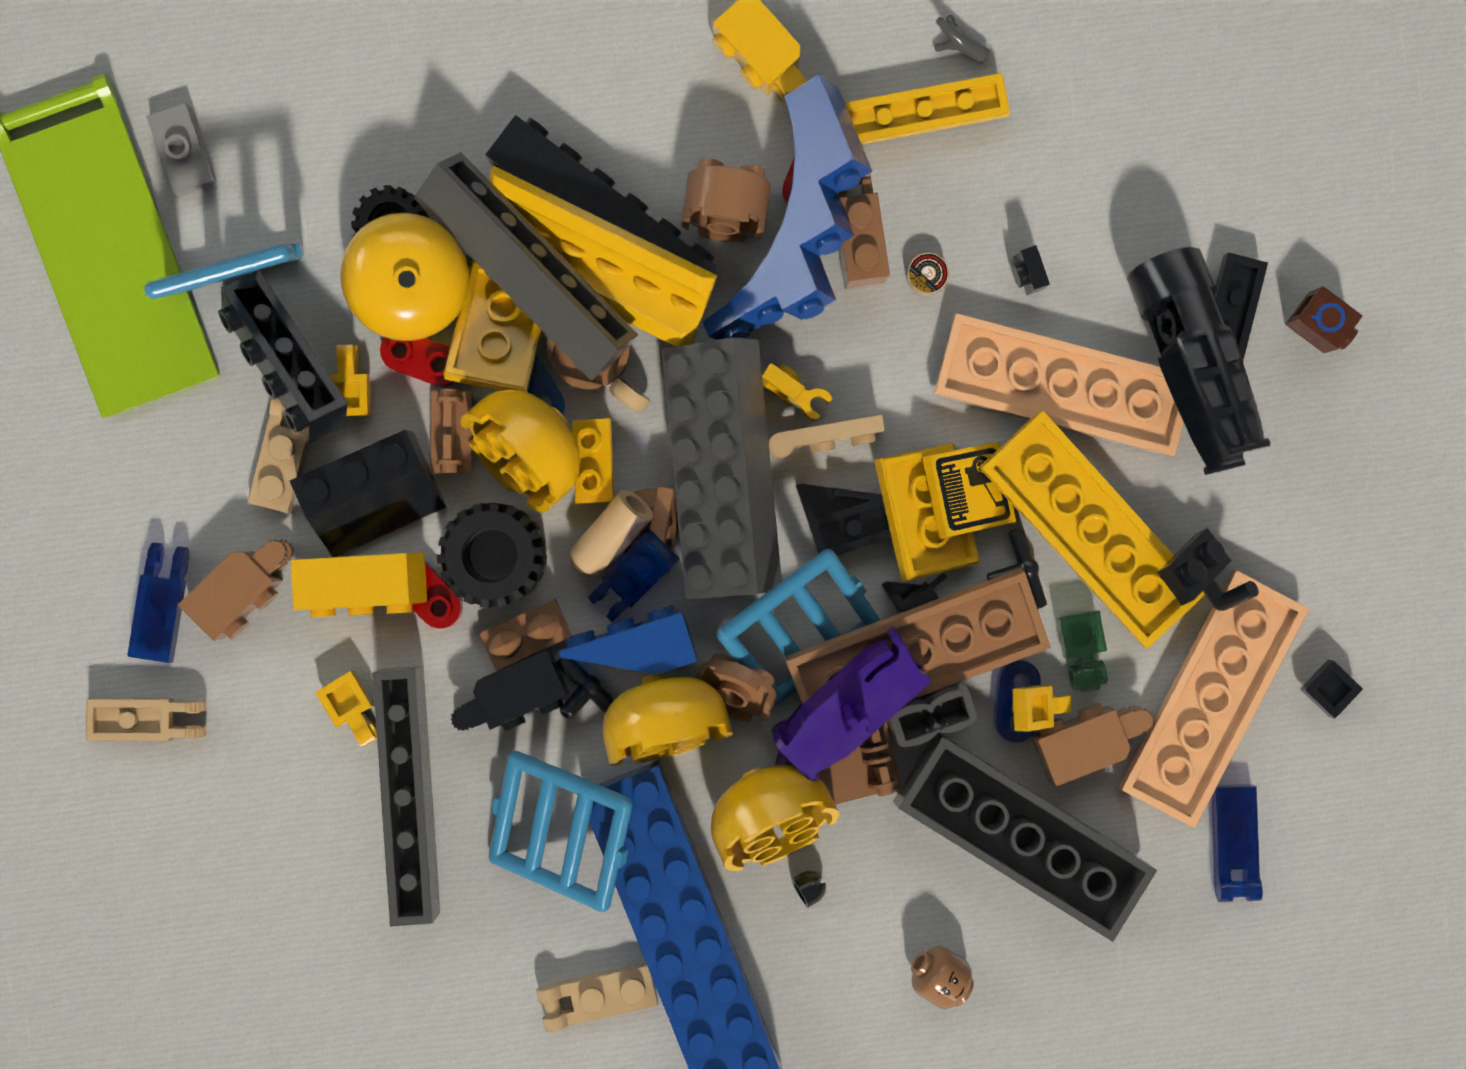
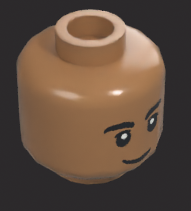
(942, 977)

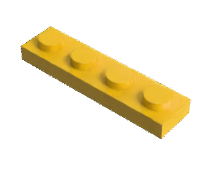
(929, 109)

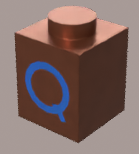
(1325, 320)

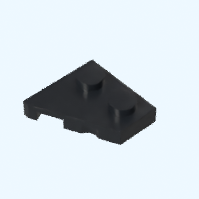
(843, 517)

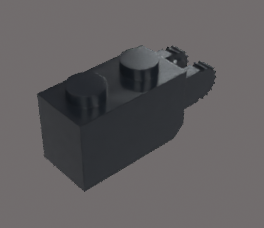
(513, 692)

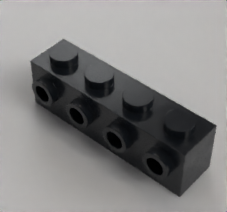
(283, 357)

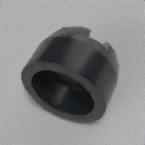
(807, 889)

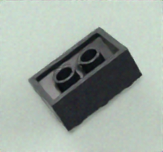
(369, 493)

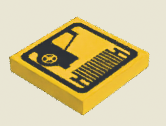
(962, 494)

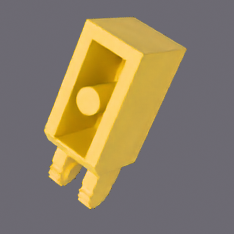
(760, 46)

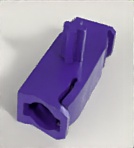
(851, 706)

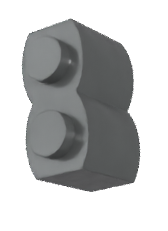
(940, 711)

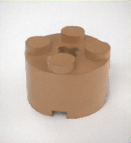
(726, 201)

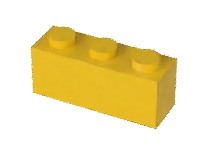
(359, 583)

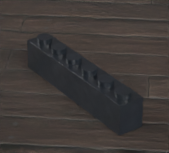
(535, 159)

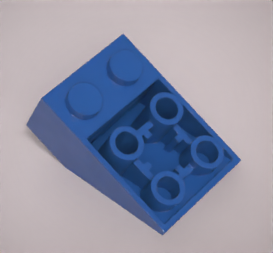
(645, 647)

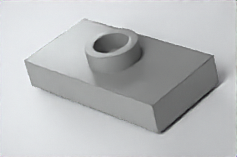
(181, 149)

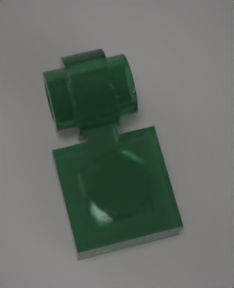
(1082, 637)

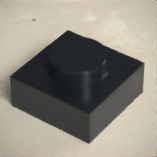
(1029, 270)
(1331, 689)

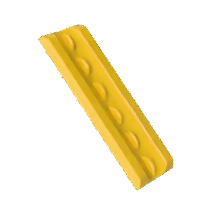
(631, 274)

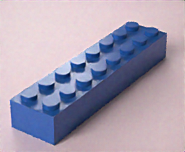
(683, 930)

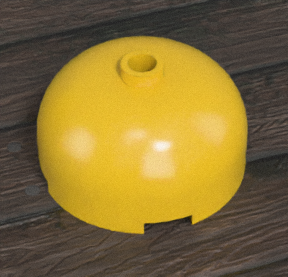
(397, 245)
(539, 434)
(663, 719)
(757, 803)

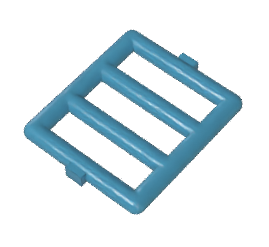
(223, 270)
(796, 586)
(588, 792)

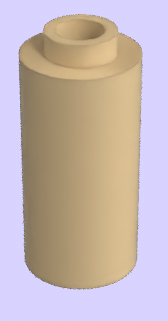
(610, 534)

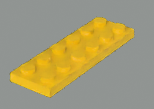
(1087, 526)

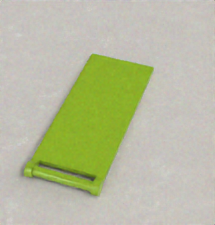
(101, 249)

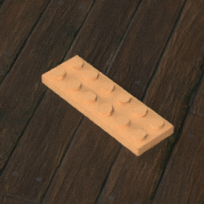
(1069, 382)
(1212, 702)

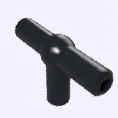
(1026, 562)
(588, 688)

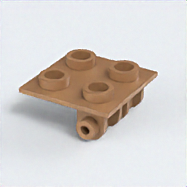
(865, 771)

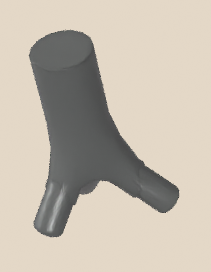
(959, 40)

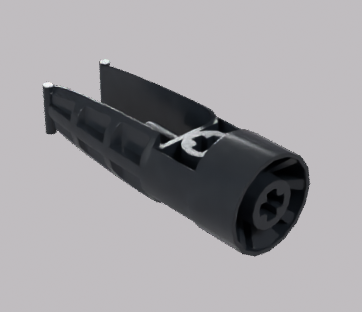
(1198, 357)

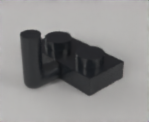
(1195, 570)

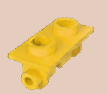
(595, 475)

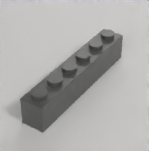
(525, 265)
(406, 795)

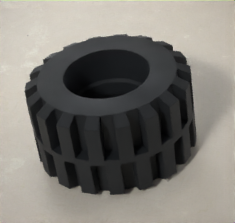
(457, 562)

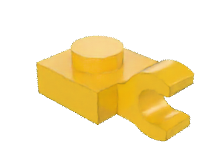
(785, 385)
(352, 386)
(347, 702)
(1036, 707)

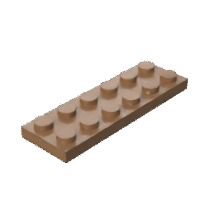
(947, 636)

